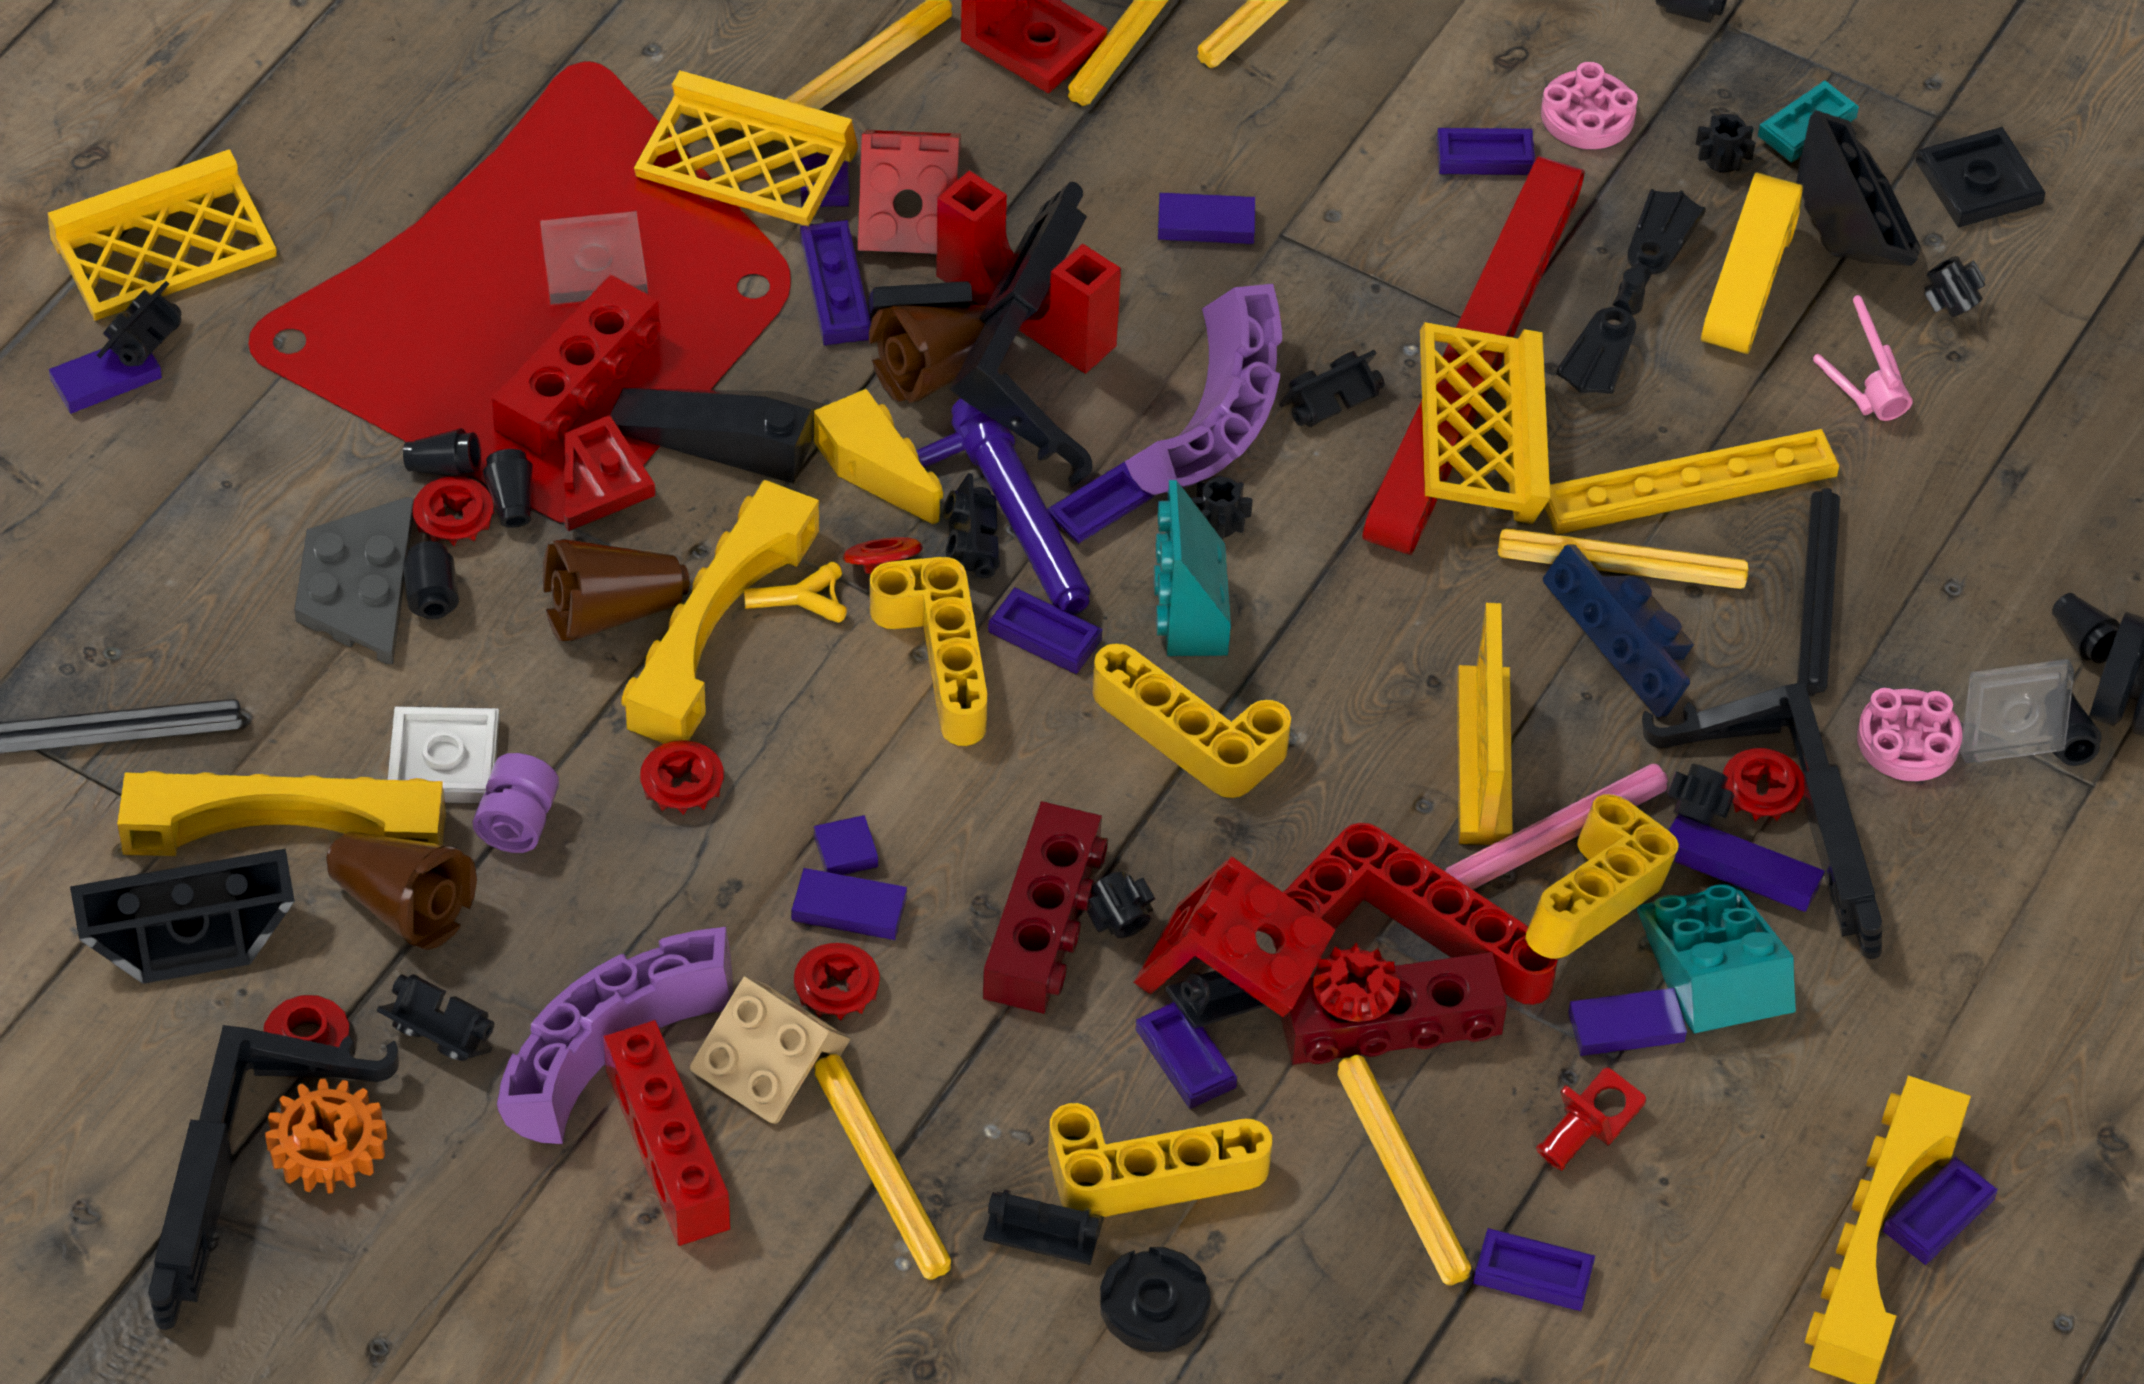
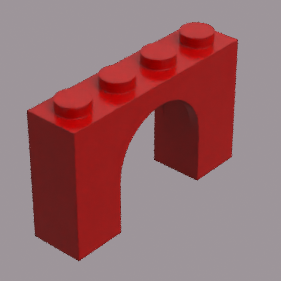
(1083, 298)

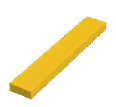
(1690, 481)

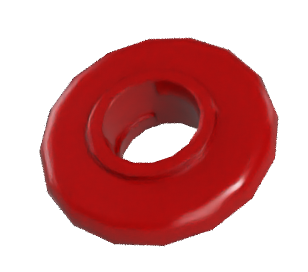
(881, 551)
(309, 1008)

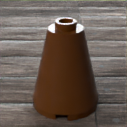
(922, 346)
(607, 586)
(405, 883)

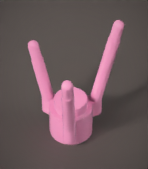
(1884, 389)

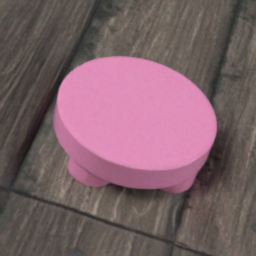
(1588, 108)
(1909, 733)

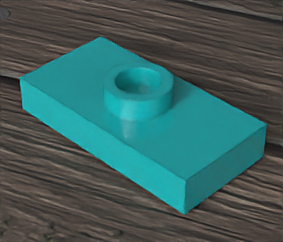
(1788, 127)

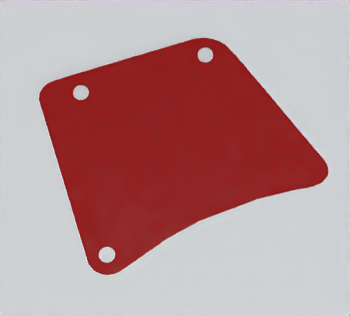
(464, 298)

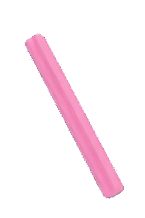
(1552, 830)

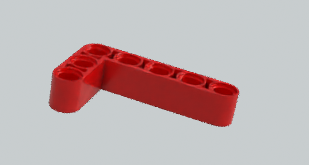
(1420, 906)

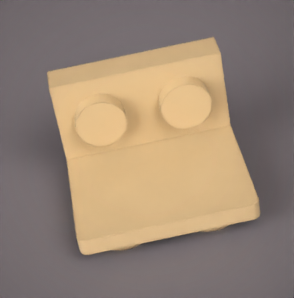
(764, 1049)

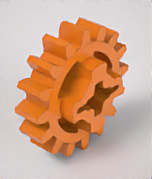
(325, 1137)

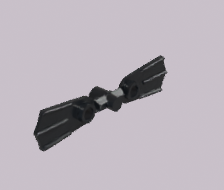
(1602, 348)

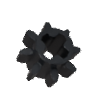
(1725, 143)
(1954, 286)
(1223, 505)
(1700, 794)
(1121, 904)

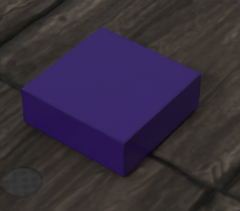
(846, 846)

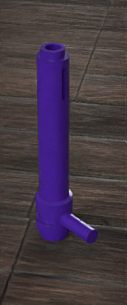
(993, 450)

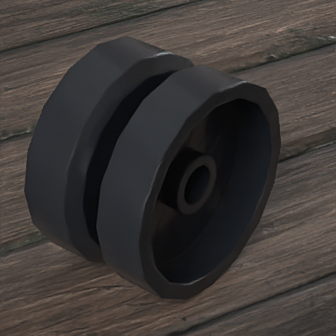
(2123, 676)

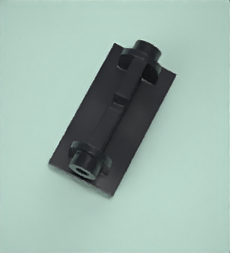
(149, 324)
(1315, 394)
(969, 514)
(1210, 998)
(455, 1030)
(1042, 1227)

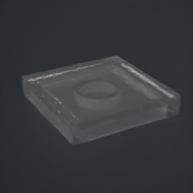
(589, 249)
(2017, 711)

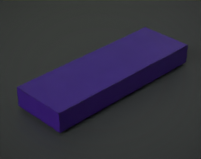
(835, 282)
(1745, 864)

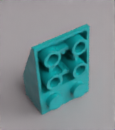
(1190, 580)
(1719, 958)

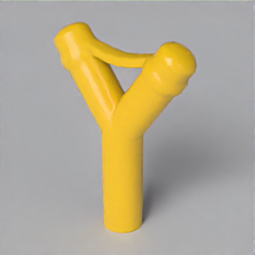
(803, 594)

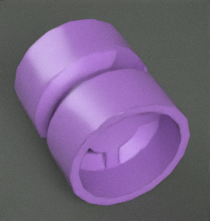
(516, 803)

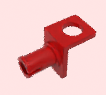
(1585, 1120)

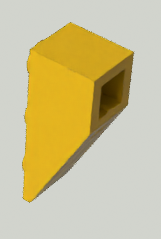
(870, 453)

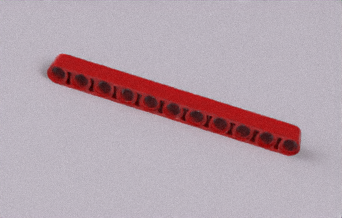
(1494, 308)

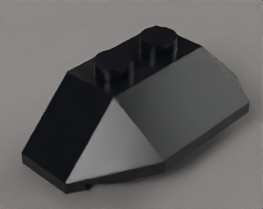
(1852, 197)
(186, 915)

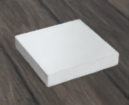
(445, 747)

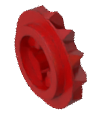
(460, 494)
(675, 760)
(1784, 780)
(841, 962)
(1351, 1001)

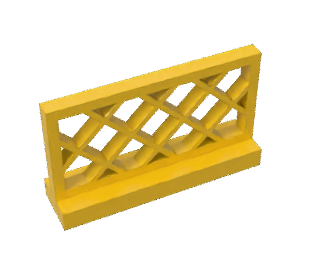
(767, 119)
(153, 200)
(1524, 412)
(1485, 740)

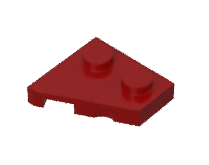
(601, 473)

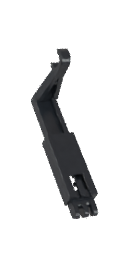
(1012, 303)
(1823, 794)
(208, 1156)

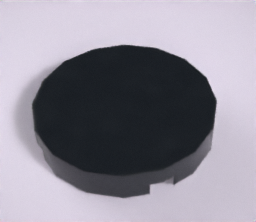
(1155, 1299)

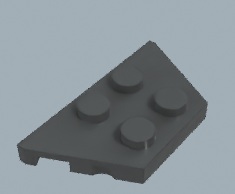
(356, 577)

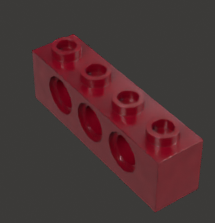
(1011, 970)
(1464, 982)

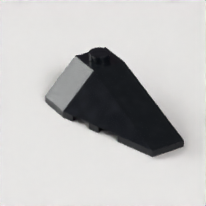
(732, 427)

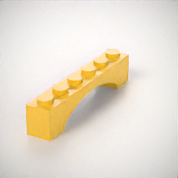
(770, 532)
(173, 809)
(1856, 1328)

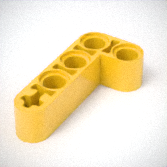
(1752, 262)
(938, 598)
(1187, 730)
(1624, 869)
(1239, 1143)

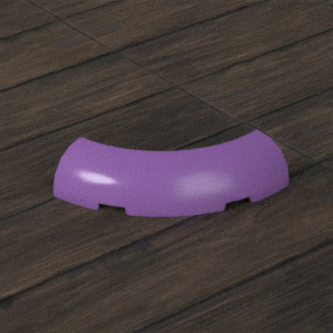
(1236, 398)
(566, 1042)

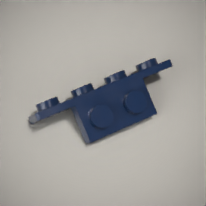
(1625, 626)

